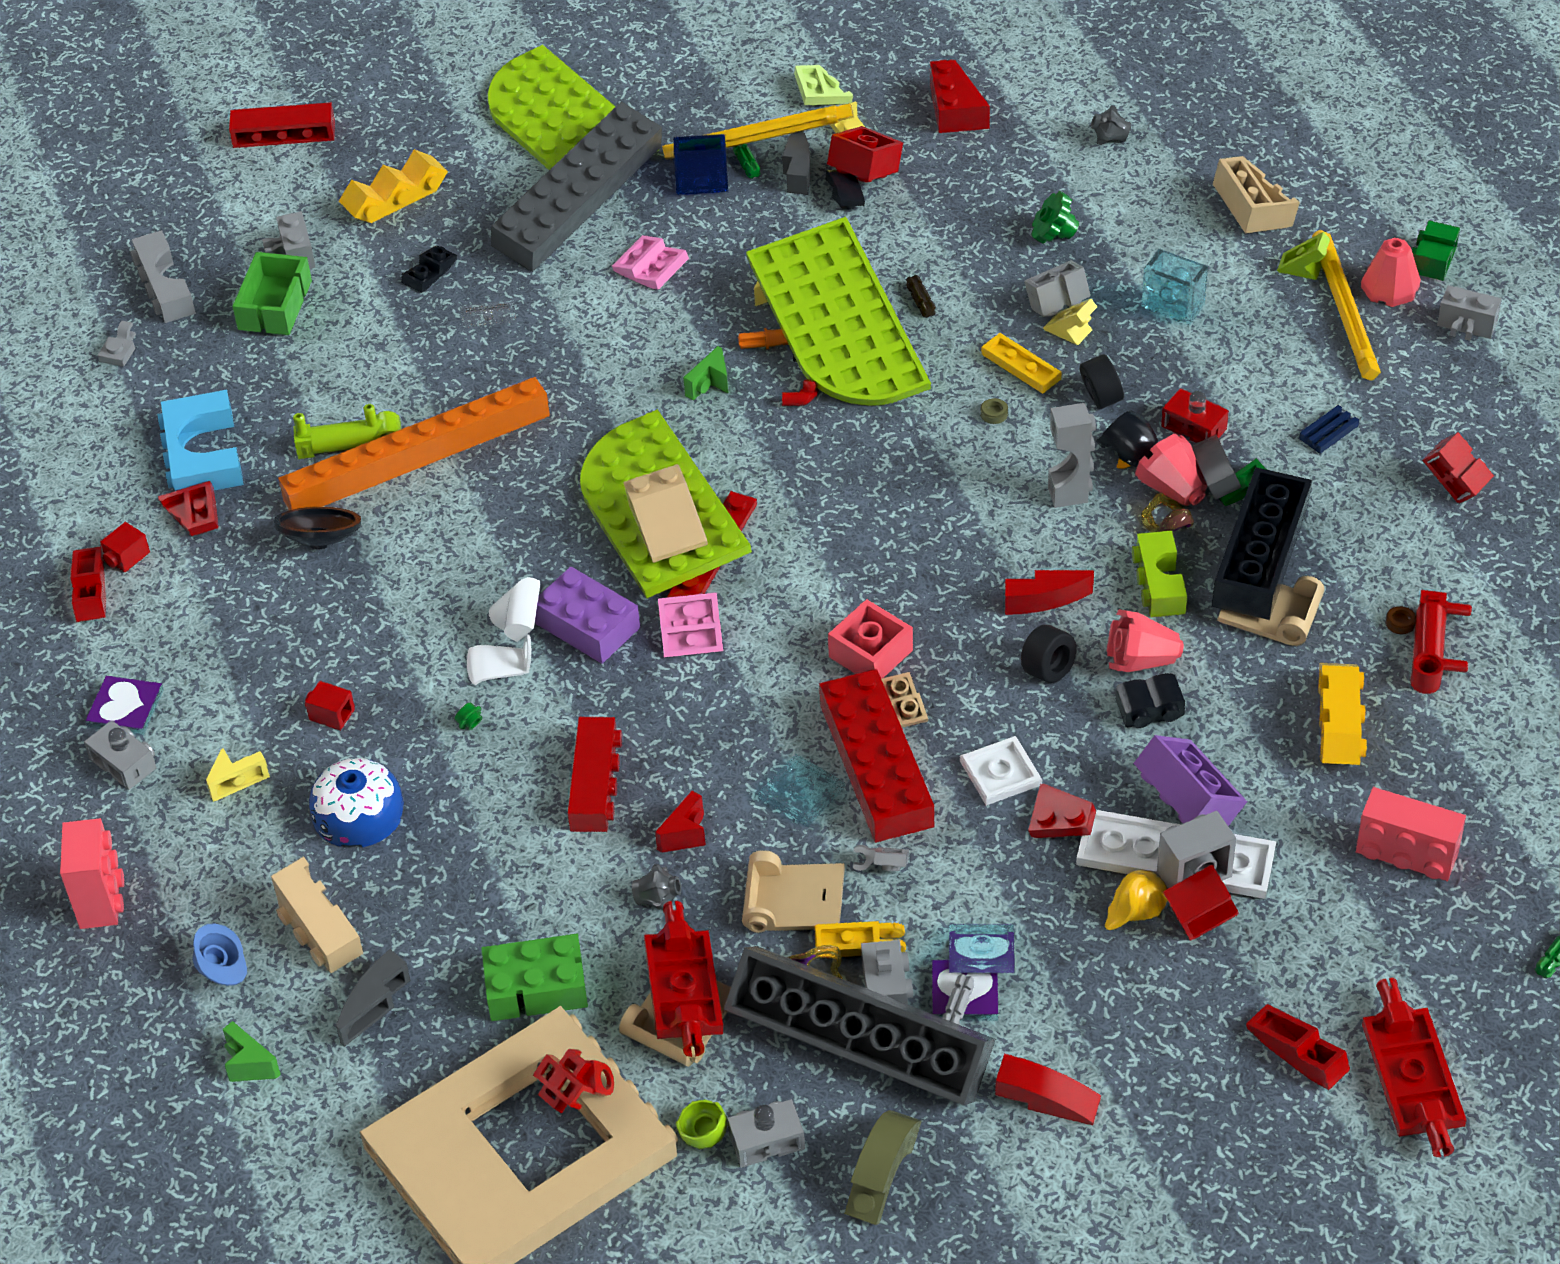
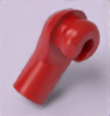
(802, 397)

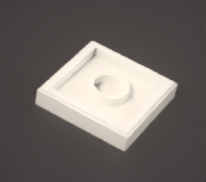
(1000, 770)

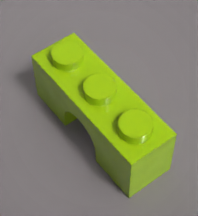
(1162, 592)

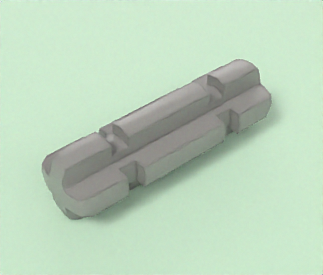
(959, 999)

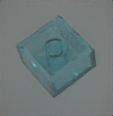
(1174, 286)

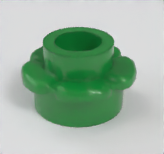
(468, 716)

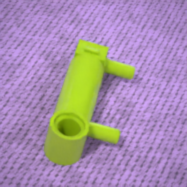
(344, 435)

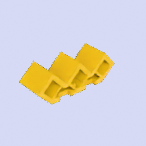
(394, 188)
(1341, 714)

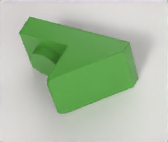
(706, 373)
(248, 1058)

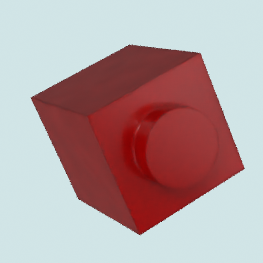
(124, 547)
(329, 705)

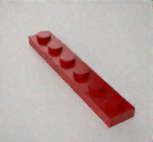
(740, 509)

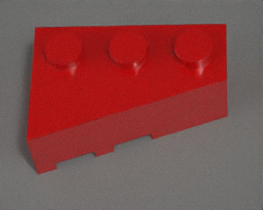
(956, 99)

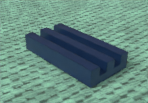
(1325, 426)

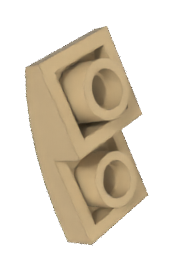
(905, 699)

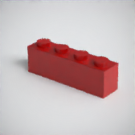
(282, 125)
(593, 774)

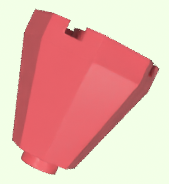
(1392, 274)
(1173, 471)
(1141, 643)

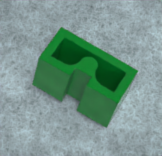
(1435, 249)

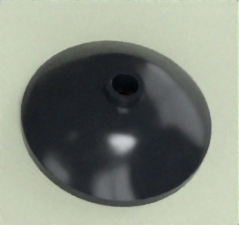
(317, 525)

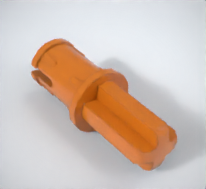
(762, 339)

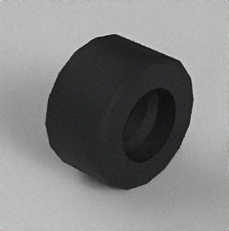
(1101, 381)
(1048, 653)

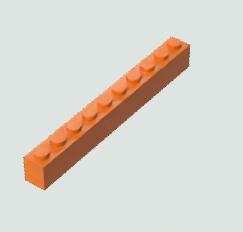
(415, 446)

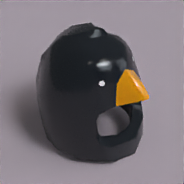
(1130, 437)

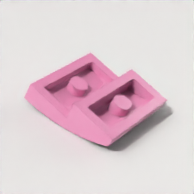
(650, 262)
(690, 624)

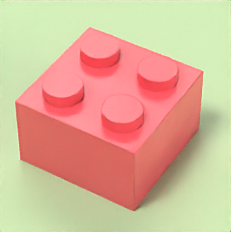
(870, 640)

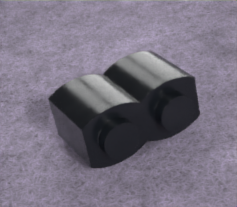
(1150, 700)

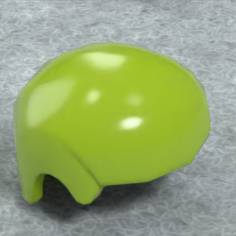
(702, 1124)

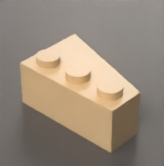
(1252, 198)
(314, 917)

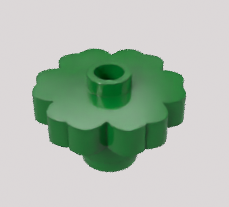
(1054, 219)

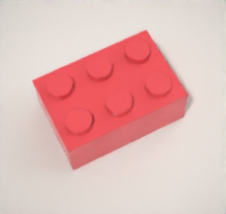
(1410, 834)
(91, 873)

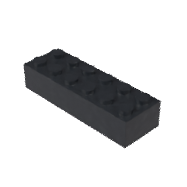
(1261, 543)

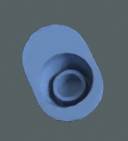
(219, 955)

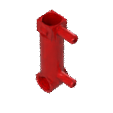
(1430, 641)

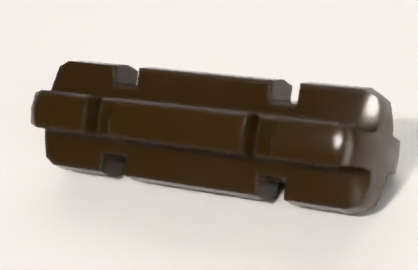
(921, 296)

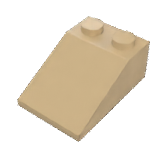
(665, 513)

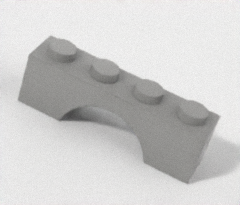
(170, 295)
(1072, 431)

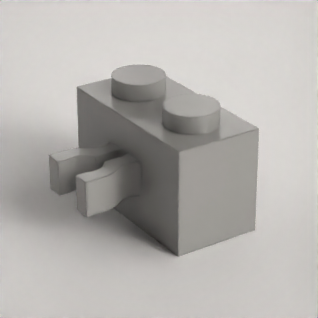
(292, 239)
(1469, 312)
(885, 968)

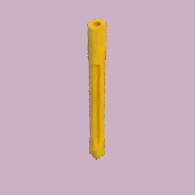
(779, 126)
(1348, 312)

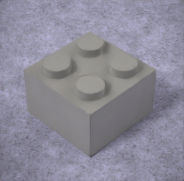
(1194, 847)

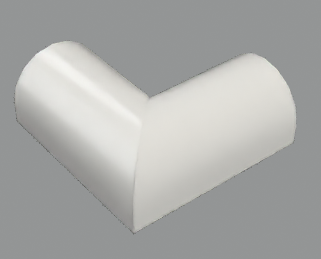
(517, 609)

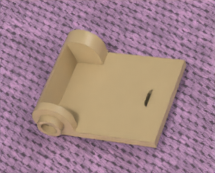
(1290, 617)
(791, 895)
(640, 1026)

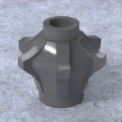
(1110, 126)
(656, 887)

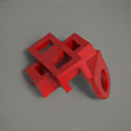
(584, 1078)

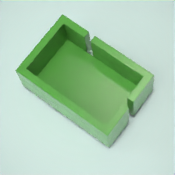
(272, 293)
(540, 969)

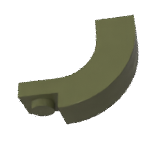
(881, 1155)

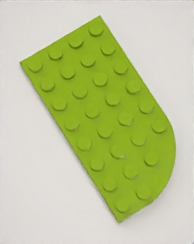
(544, 104)
(838, 316)
(637, 450)

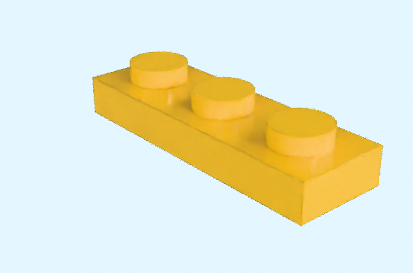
(1021, 363)

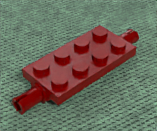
(683, 982)
(1413, 1070)

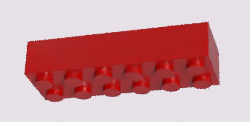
(876, 756)

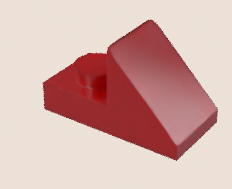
(682, 827)

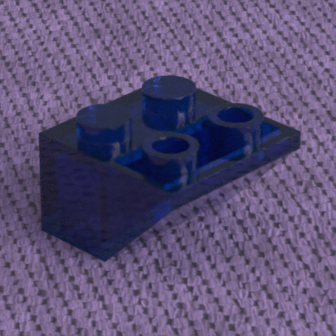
(700, 164)

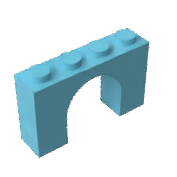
(184, 420)

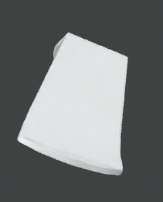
(494, 662)

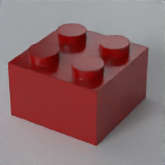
(864, 153)

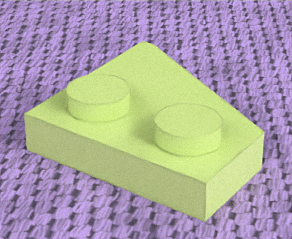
(819, 87)

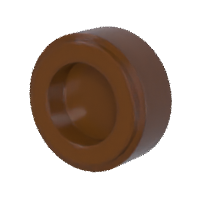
(1400, 620)

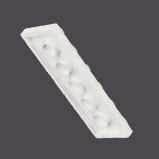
(1132, 843)

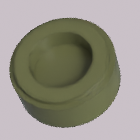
(994, 411)

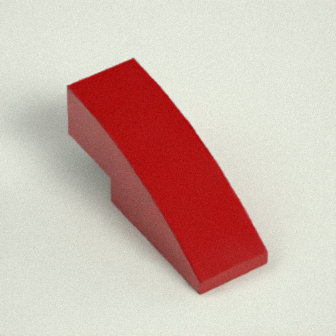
(88, 584)
(1047, 590)
(1299, 1046)
(1046, 1090)

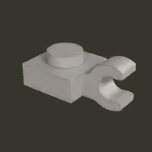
(118, 349)
(890, 858)

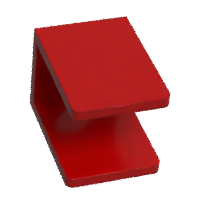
(1201, 902)

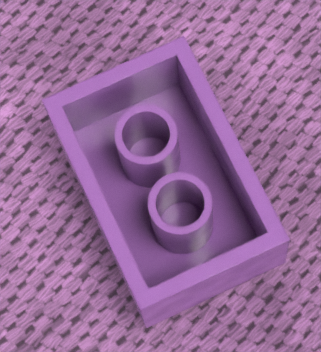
(587, 615)
(1188, 779)

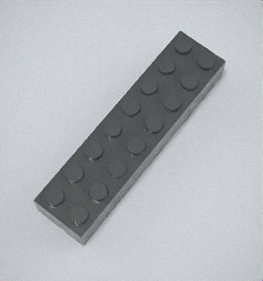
(576, 186)
(860, 1025)

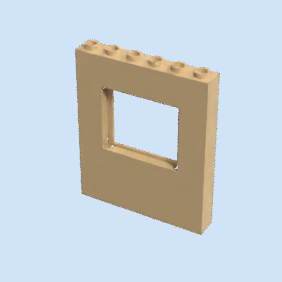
(464, 1186)

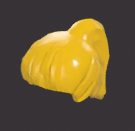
(1136, 899)

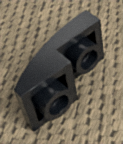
(846, 189)
(431, 267)

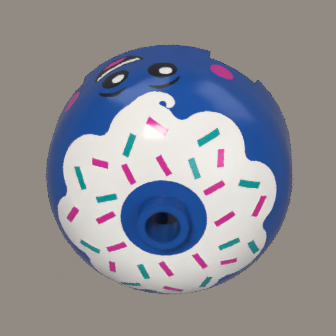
(356, 803)

